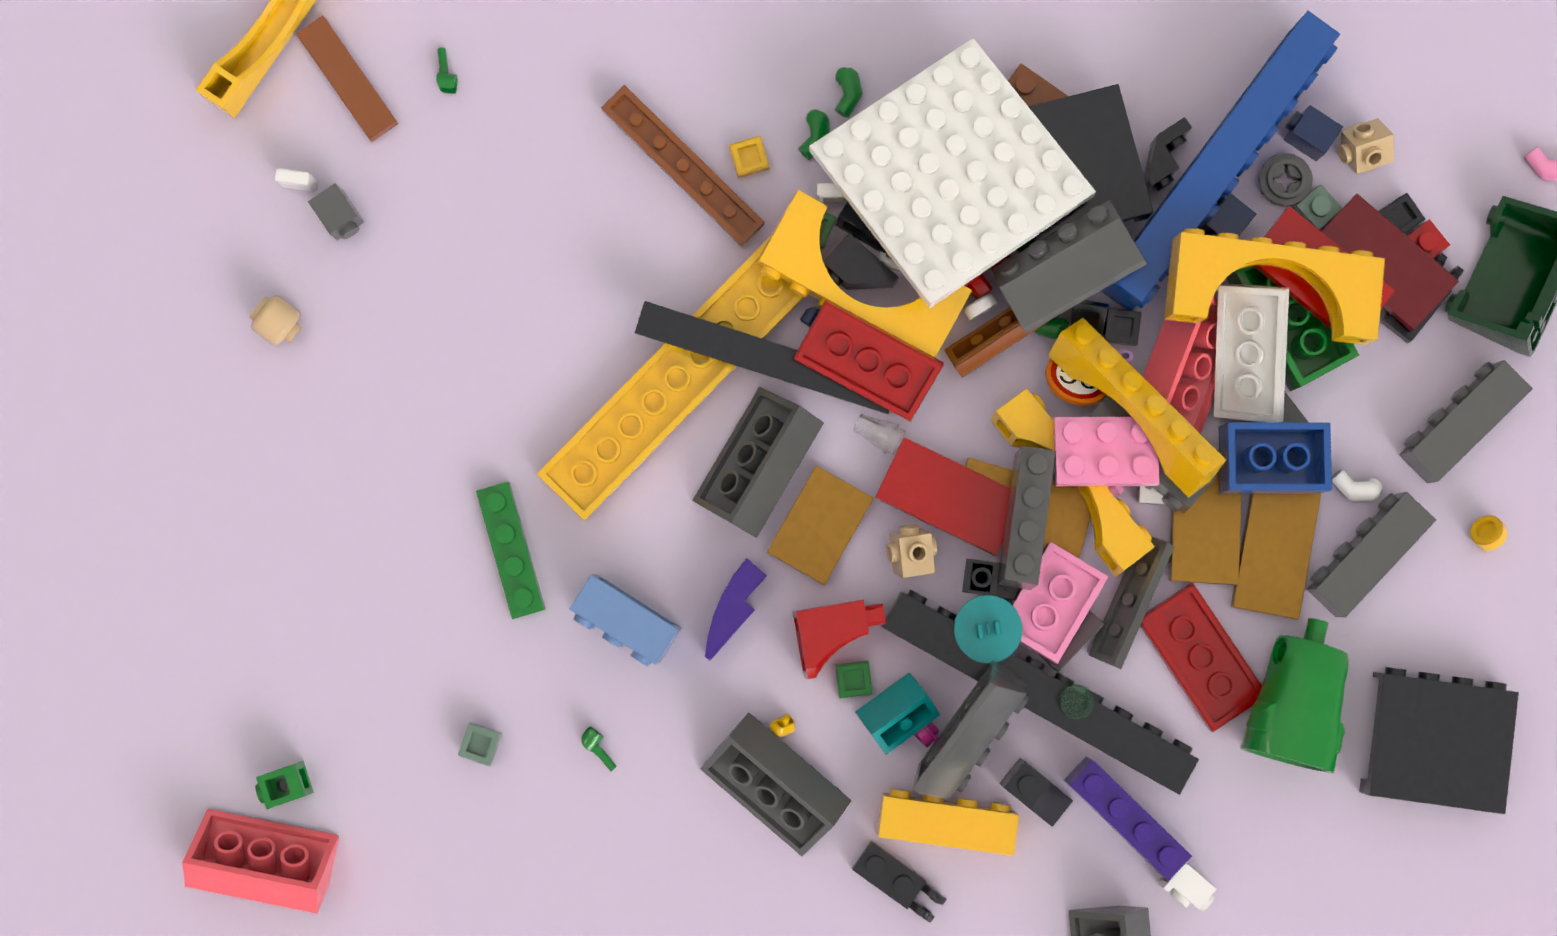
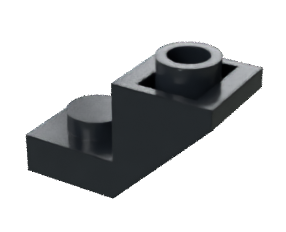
(1160, 163)
(982, 579)

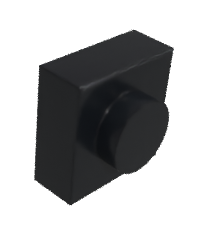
(1092, 312)
(1122, 327)

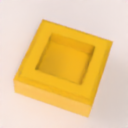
(749, 156)

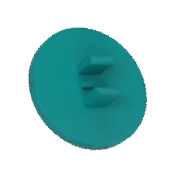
(988, 629)

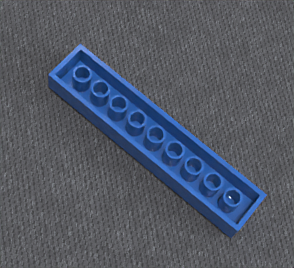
(1227, 154)

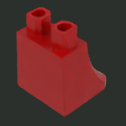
(830, 627)

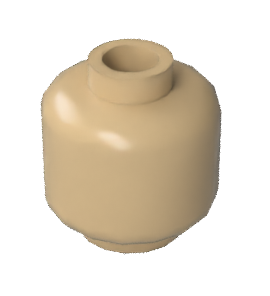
(275, 320)

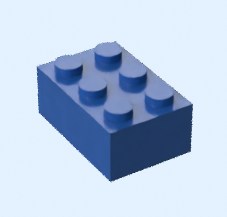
(1275, 458)

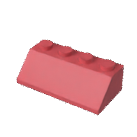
(1185, 366)
(260, 861)

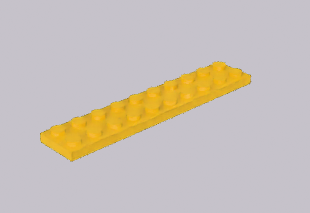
(662, 394)

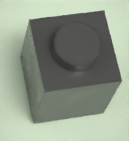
(336, 212)

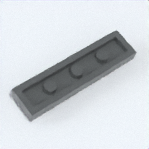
(1130, 605)

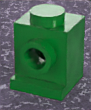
(269, 789)

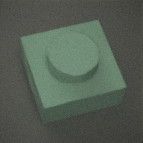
(1318, 207)
(479, 744)

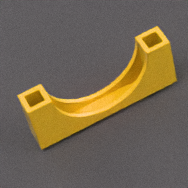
(796, 258)
(1344, 281)

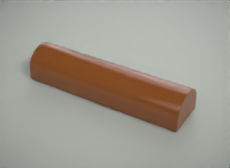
(986, 342)

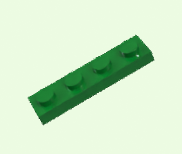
(510, 550)

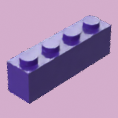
(1127, 818)

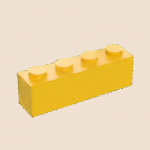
(948, 823)

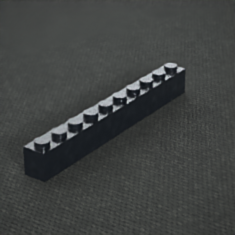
(1103, 728)

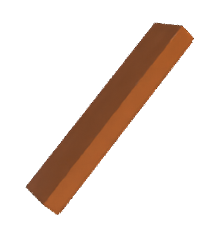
(347, 78)

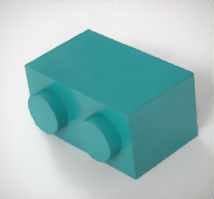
(897, 713)

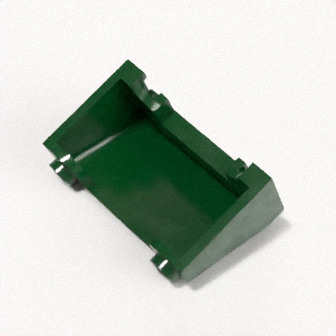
(1513, 280)

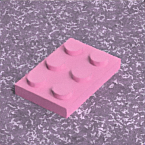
(1103, 452)
(1059, 602)

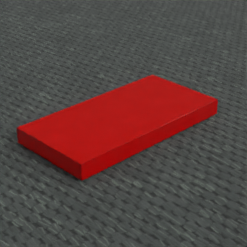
(1295, 228)
(868, 360)
(946, 496)
(1201, 657)

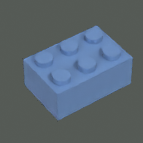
(624, 620)

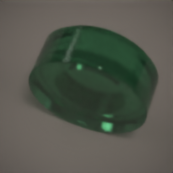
(1076, 701)

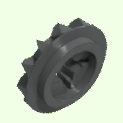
(1296, 169)

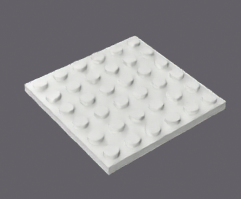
(951, 172)

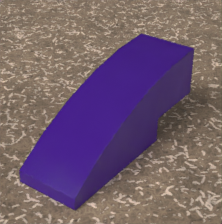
(732, 607)

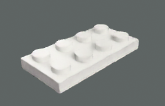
(1251, 352)

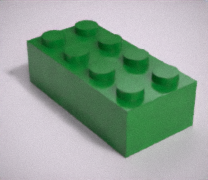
(1309, 340)

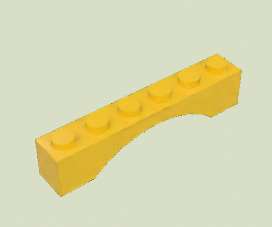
(243, 67)
(1181, 449)
(1116, 534)

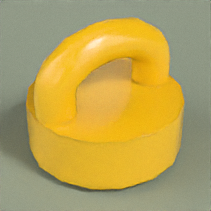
(1488, 533)

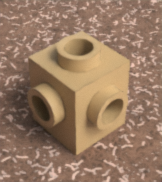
(1366, 146)
(911, 551)

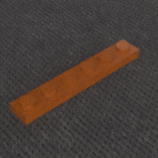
(683, 166)

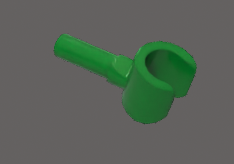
(446, 82)
(591, 740)

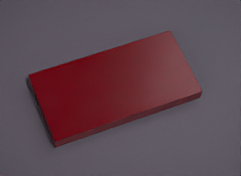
(1408, 269)

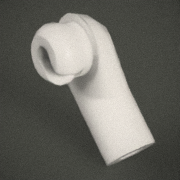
(1357, 491)

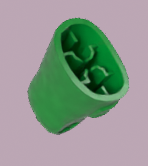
(1300, 702)

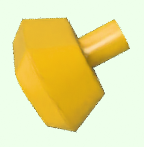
(782, 726)

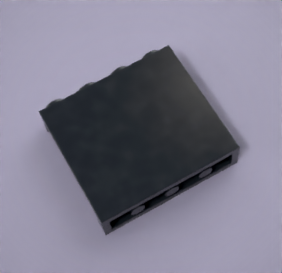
(1101, 145)
(1441, 741)

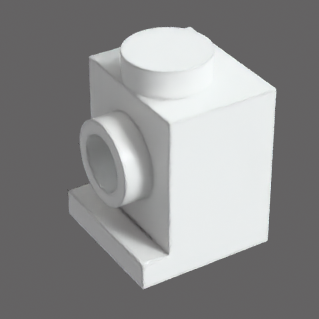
(1189, 888)

